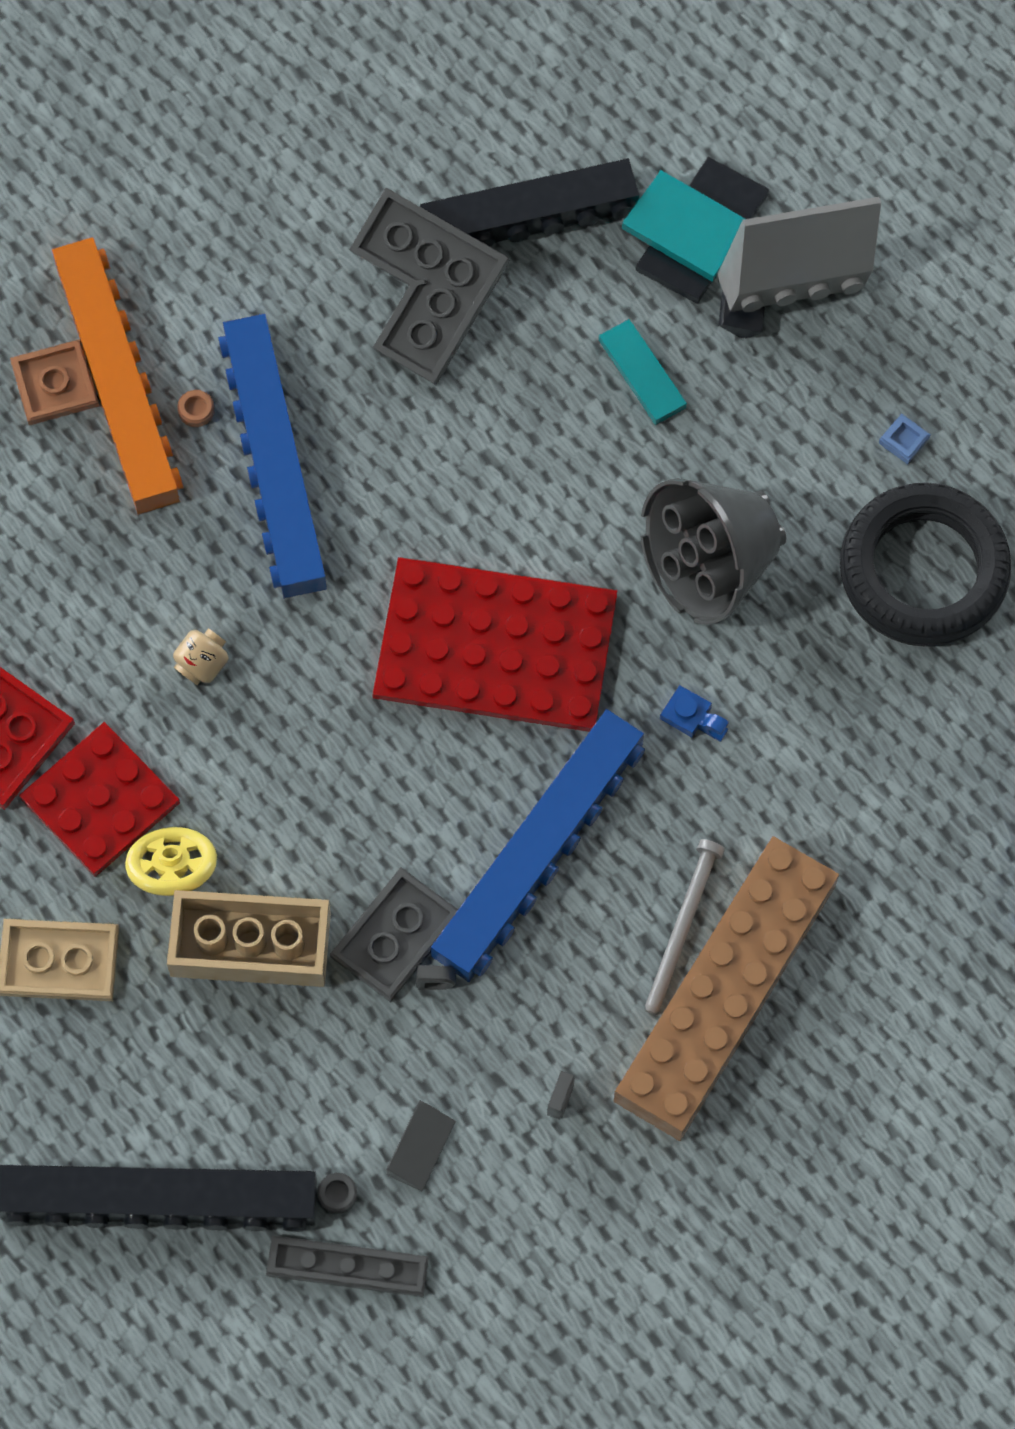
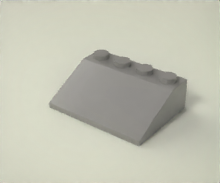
(801, 255)

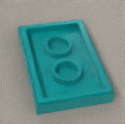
(684, 225)

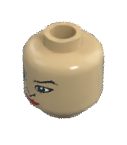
(200, 656)

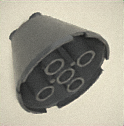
(708, 545)

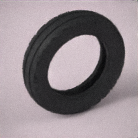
(936, 504)

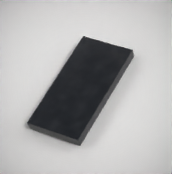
(726, 188)

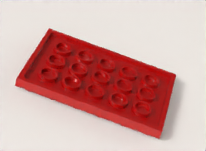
(495, 644)

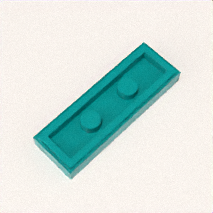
(642, 371)

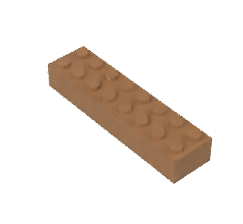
(725, 988)

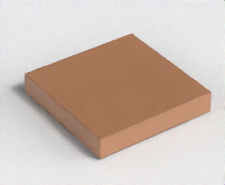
(54, 382)

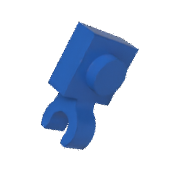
(691, 712)

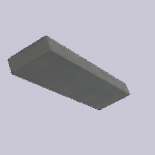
(347, 1266)

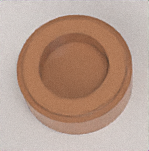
(196, 408)

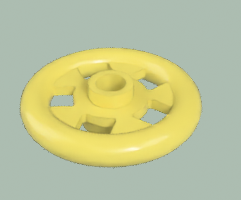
(171, 861)

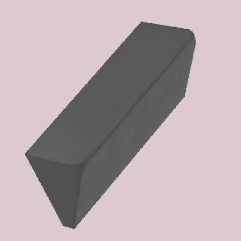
(420, 1146)

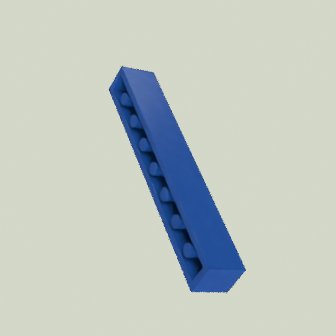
(274, 457)
(538, 845)

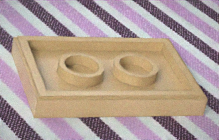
(58, 959)

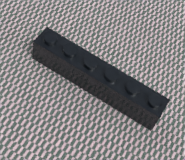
(542, 203)

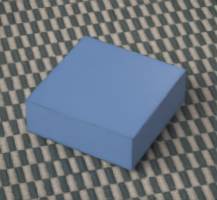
(904, 438)

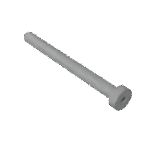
(709, 852)

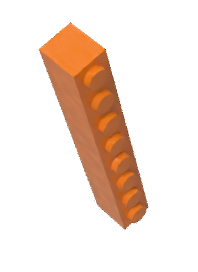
(116, 375)

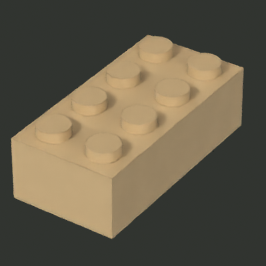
(249, 938)

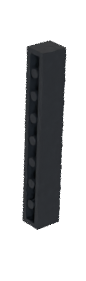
(158, 1195)

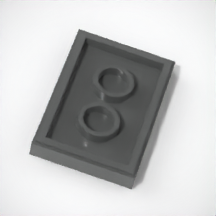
(394, 934)

